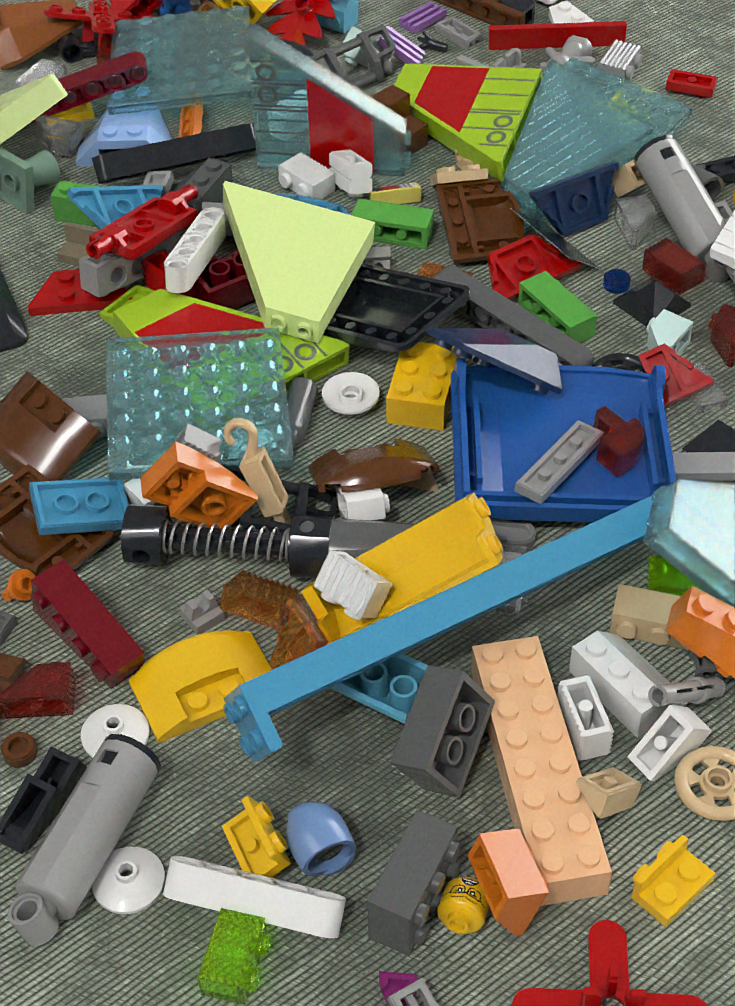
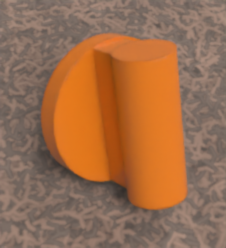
(18, 586)

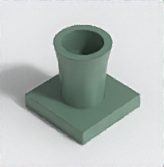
(21, 177)

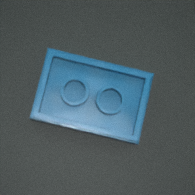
(78, 505)

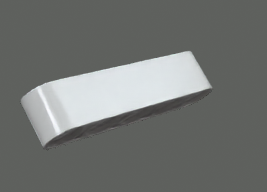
(194, 250)
(276, 900)

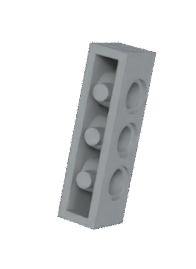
(115, 272)

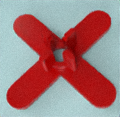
(97, 19)
(606, 978)

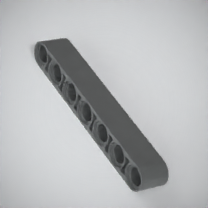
(497, 312)

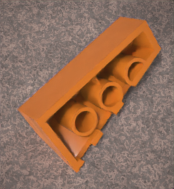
(705, 628)

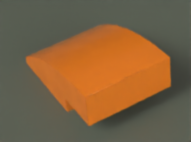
(196, 488)

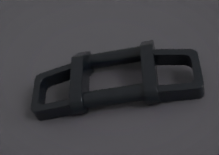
(301, 491)

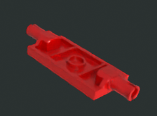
(145, 225)

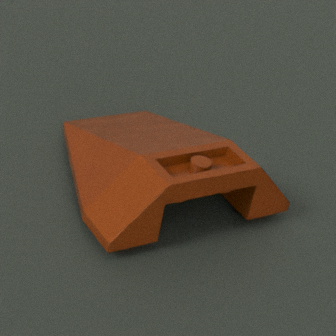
(28, 31)

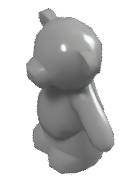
(574, 47)

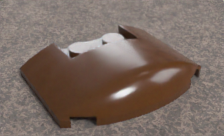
(478, 218)
(41, 430)
(372, 466)
(20, 536)

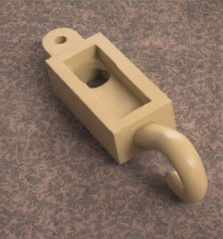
(260, 472)

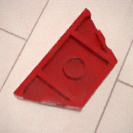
(524, 260)
(64, 295)

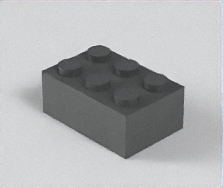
(443, 731)
(413, 883)

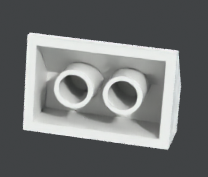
(619, 678)

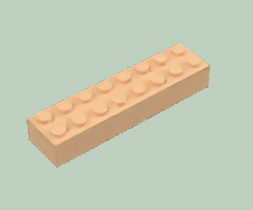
(540, 769)

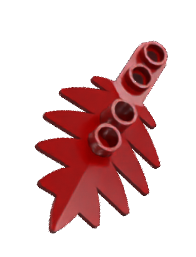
(300, 19)

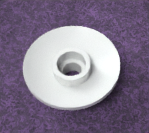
(350, 393)
(98, 726)
(134, 891)

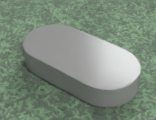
(514, 532)

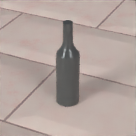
(300, 402)

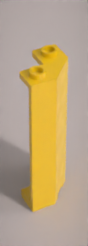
(420, 563)

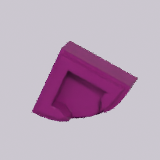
(393, 982)

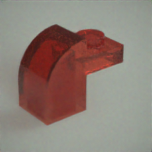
(621, 441)

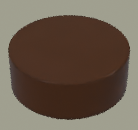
(19, 749)

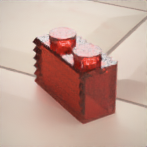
(673, 266)

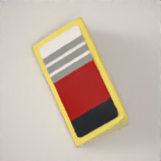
(397, 193)

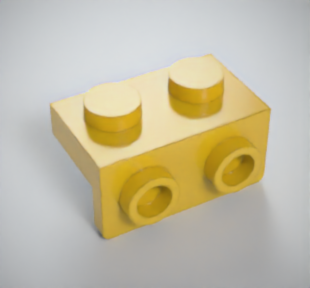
(255, 841)

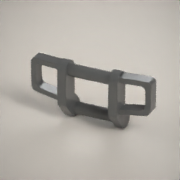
(362, 40)

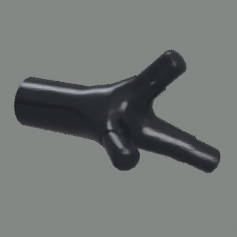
(430, 43)

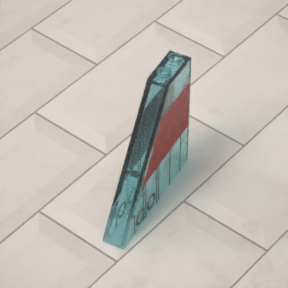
(317, 112)

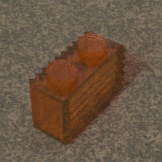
(257, 599)

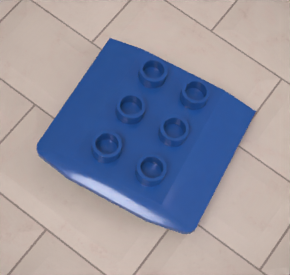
(509, 426)

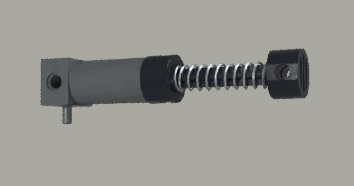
(150, 537)

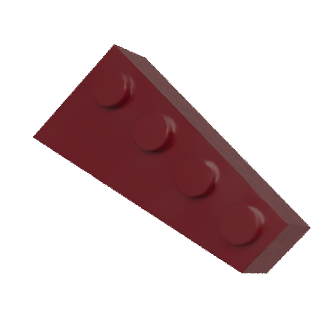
(224, 282)
(85, 624)

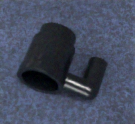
(71, 49)

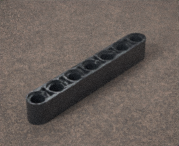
(174, 153)

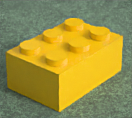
(421, 387)

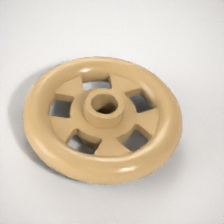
(685, 778)

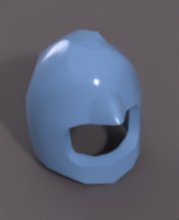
(313, 829)

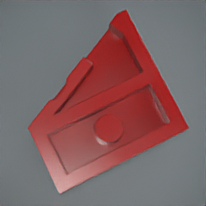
(681, 375)

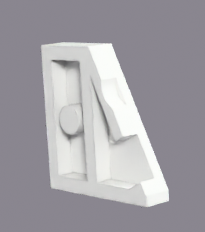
(567, 13)

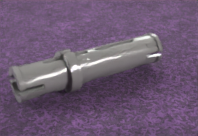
(698, 686)

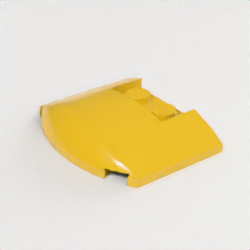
(192, 677)

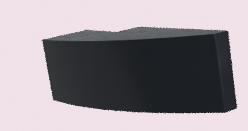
(40, 799)

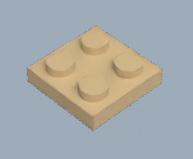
(467, 173)

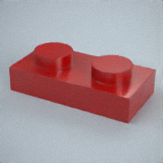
(691, 83)

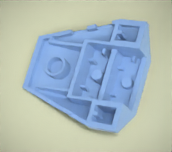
(122, 132)

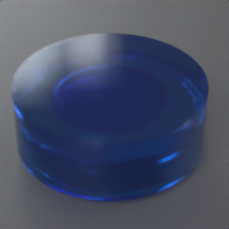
(616, 281)

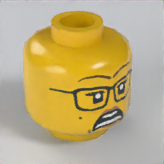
(463, 905)

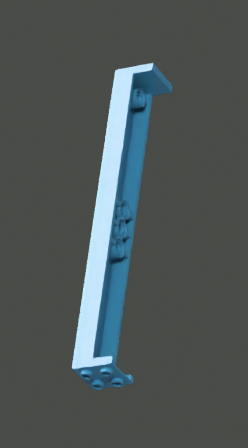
(259, 698)

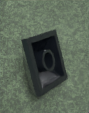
(649, 300)

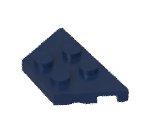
(577, 199)

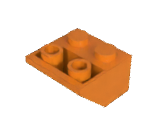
(508, 878)

